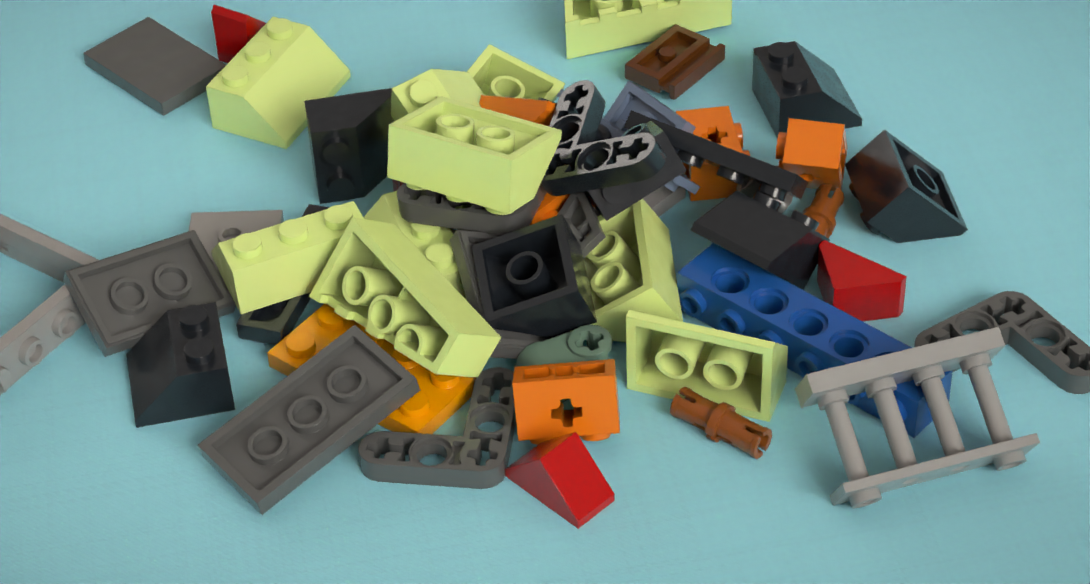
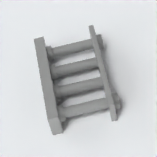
(926, 367)

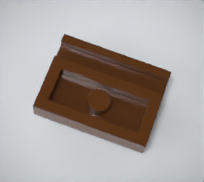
(674, 61)

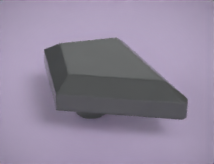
(583, 221)

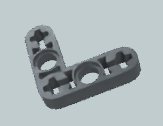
(436, 210)
(1020, 322)
(461, 452)

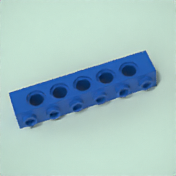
(757, 304)

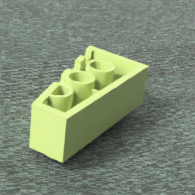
(616, 24)
(403, 298)

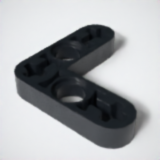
(628, 157)

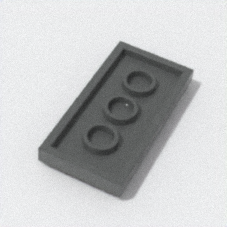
(308, 418)

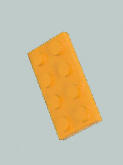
(423, 413)

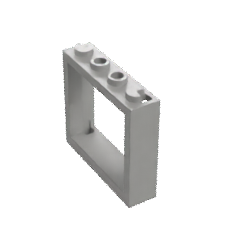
(54, 318)

